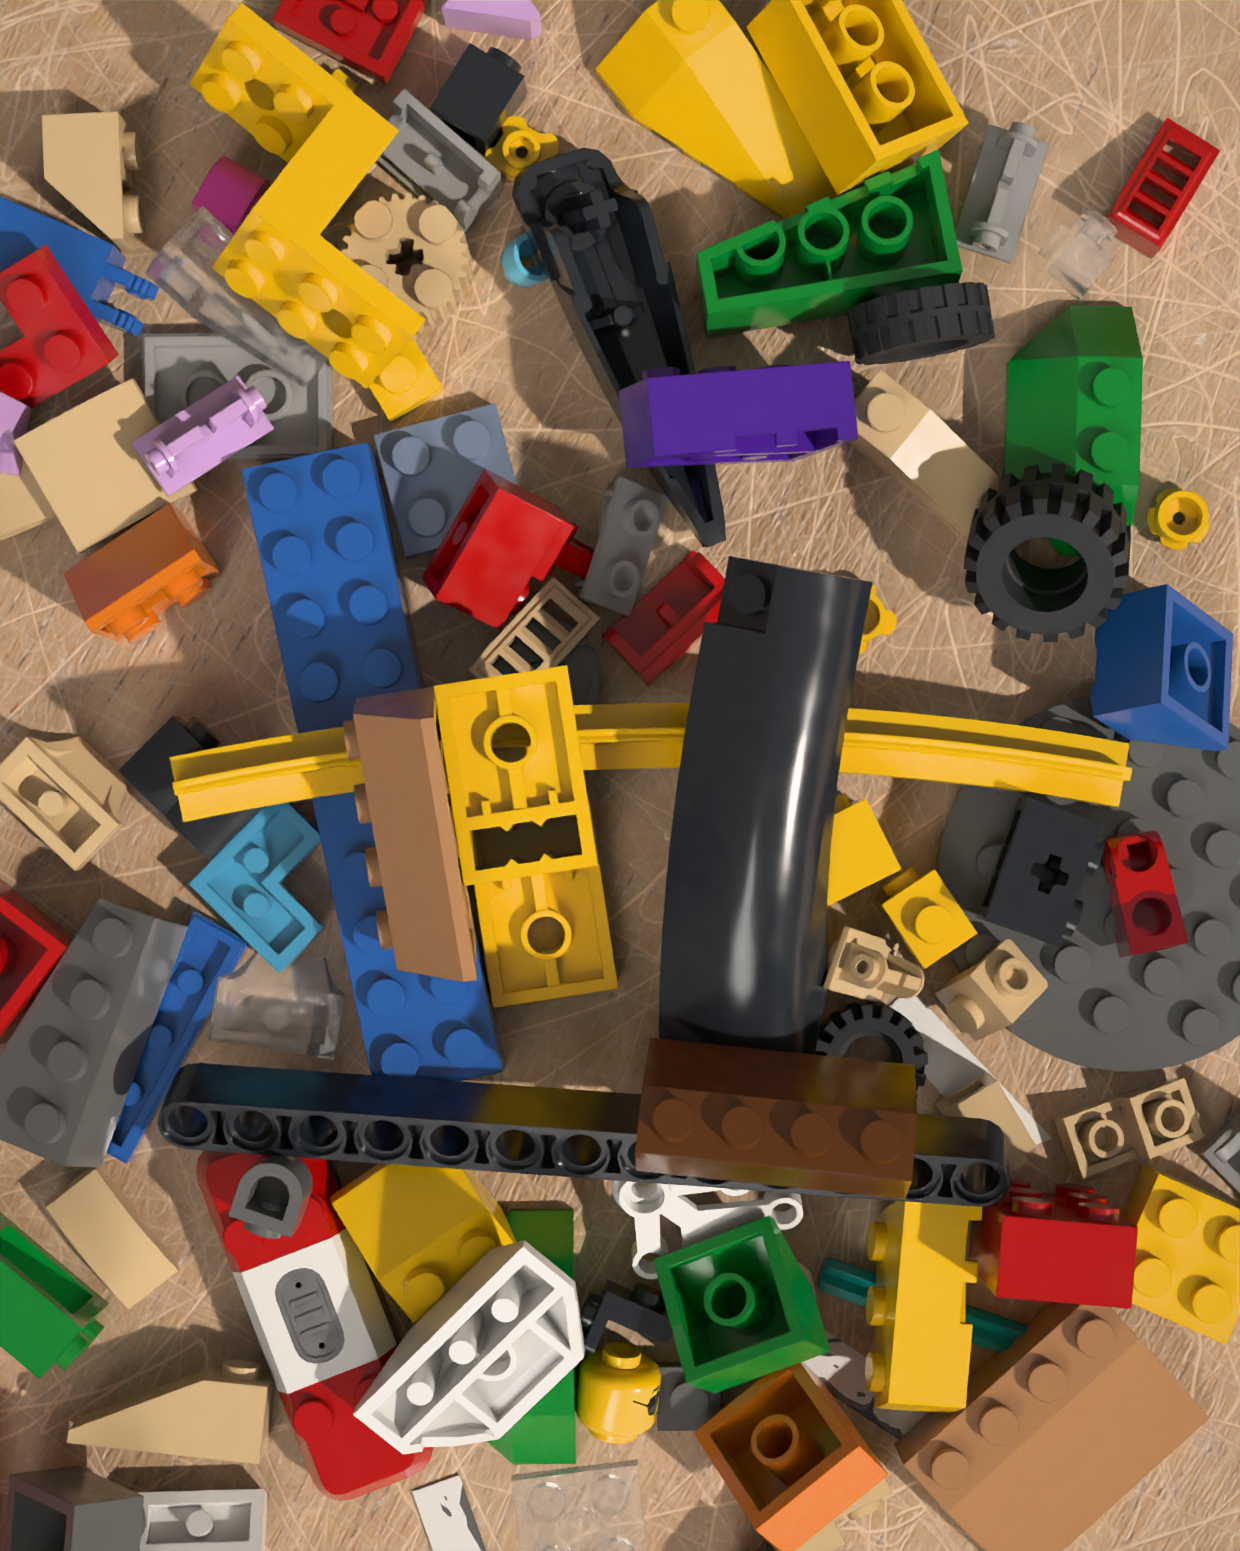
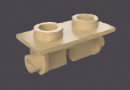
(868, 966)

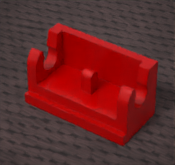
(668, 618)

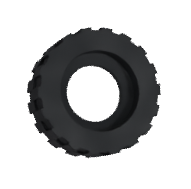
(921, 323)

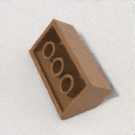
(414, 834)

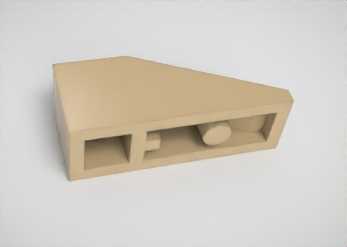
(920, 451)
(203, 1415)

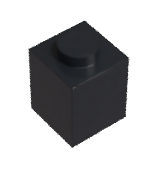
(481, 96)

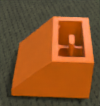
(142, 576)

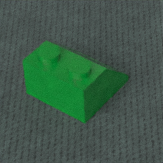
(739, 1307)

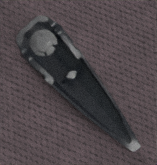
(618, 296)

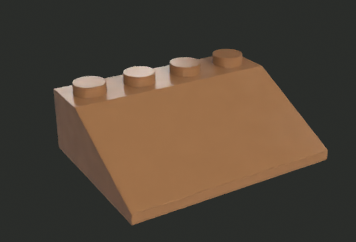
(1051, 1431)

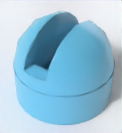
(513, 253)

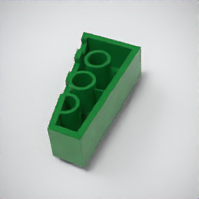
(833, 254)

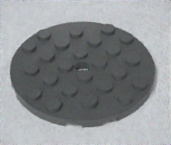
(1139, 1007)

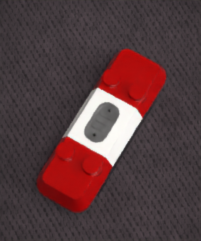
(317, 1325)

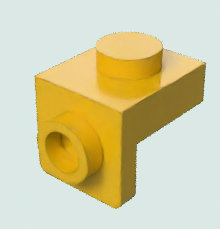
(925, 915)

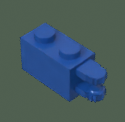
(86, 260)

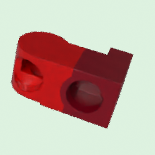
(1142, 894)

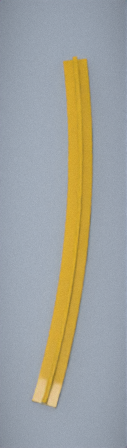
(653, 738)

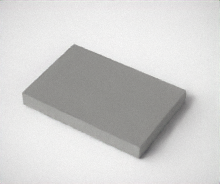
(190, 366)

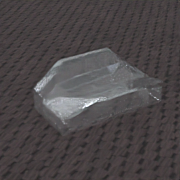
(280, 1011)

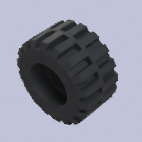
(1038, 597)

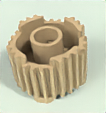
(405, 227)

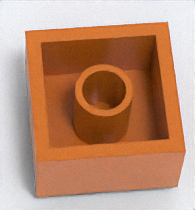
(789, 1455)

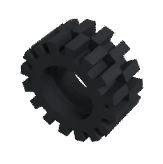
(876, 1021)

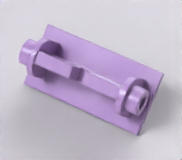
(204, 435)

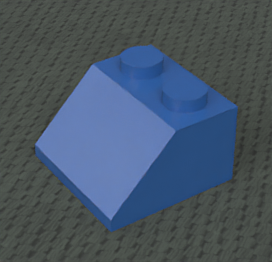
(1163, 671)

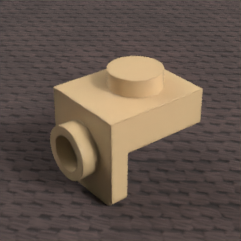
(992, 991)

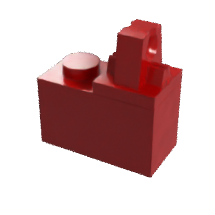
(498, 546)

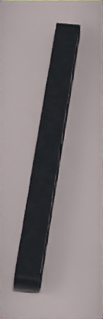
(502, 1130)

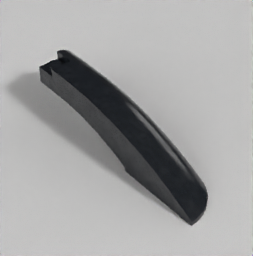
(759, 810)

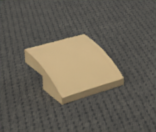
(93, 469)

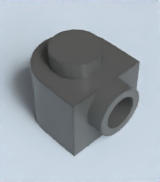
(273, 1196)

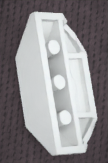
(479, 1355)

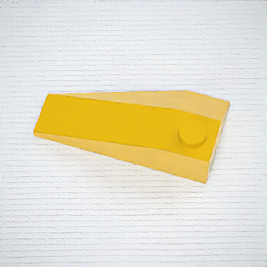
(710, 94)

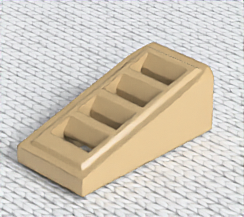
(567, 601)

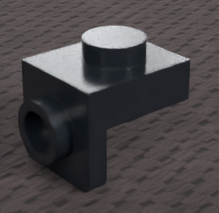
(635, 1309)

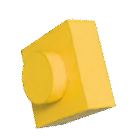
(405, 383)

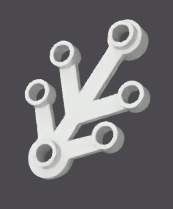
(696, 1221)

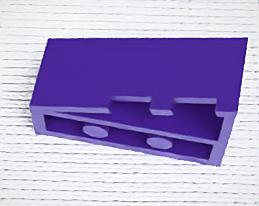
(737, 414)

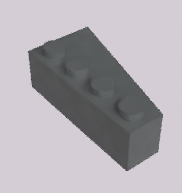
(85, 1036)

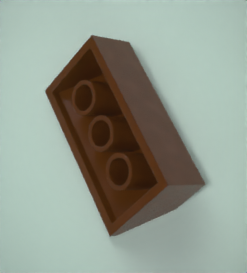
(777, 1118)

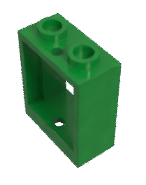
(43, 1305)

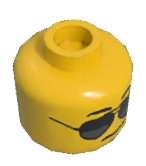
(617, 1392)

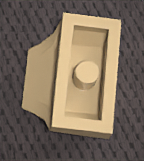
(64, 795)

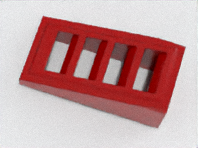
(1135, 229)

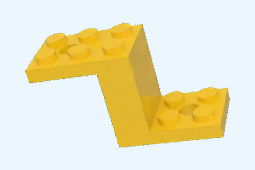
(329, 148)
(527, 834)

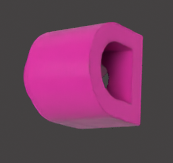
(230, 192)

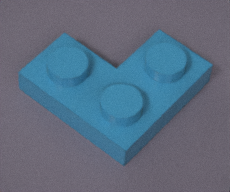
(248, 889)

